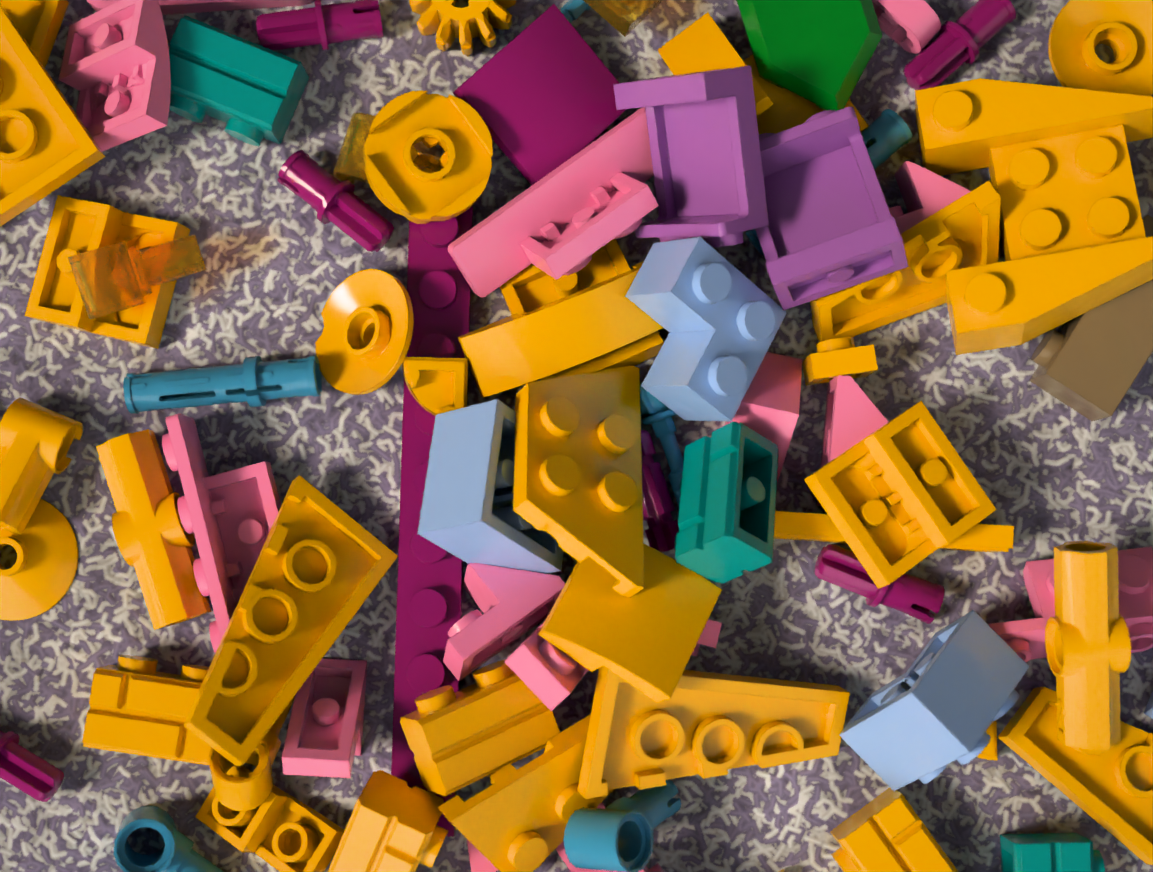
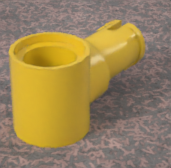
(250, 790)

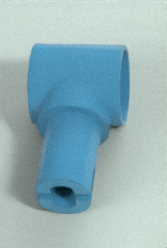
(622, 832)
(172, 857)

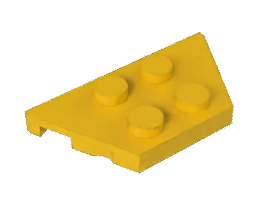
(584, 468)

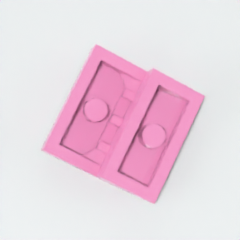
(121, 71)

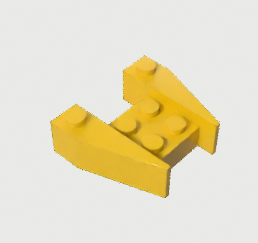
(1065, 205)

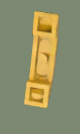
(556, 335)

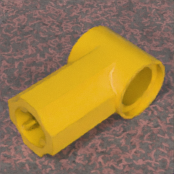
(31, 451)

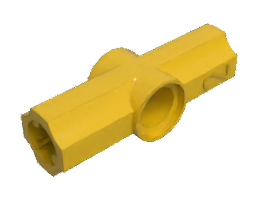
(151, 528)
(1087, 644)

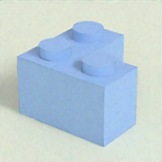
(714, 324)
(471, 493)
(938, 705)

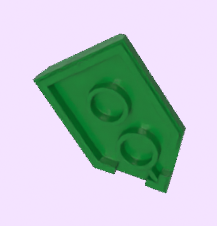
(812, 45)

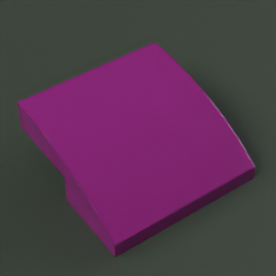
(543, 95)

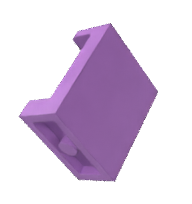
(702, 154)
(824, 210)

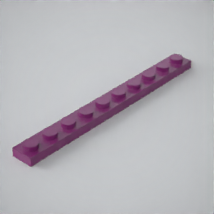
(427, 574)

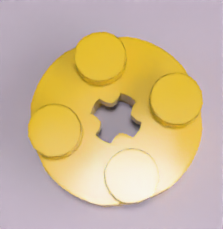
(434, 120)

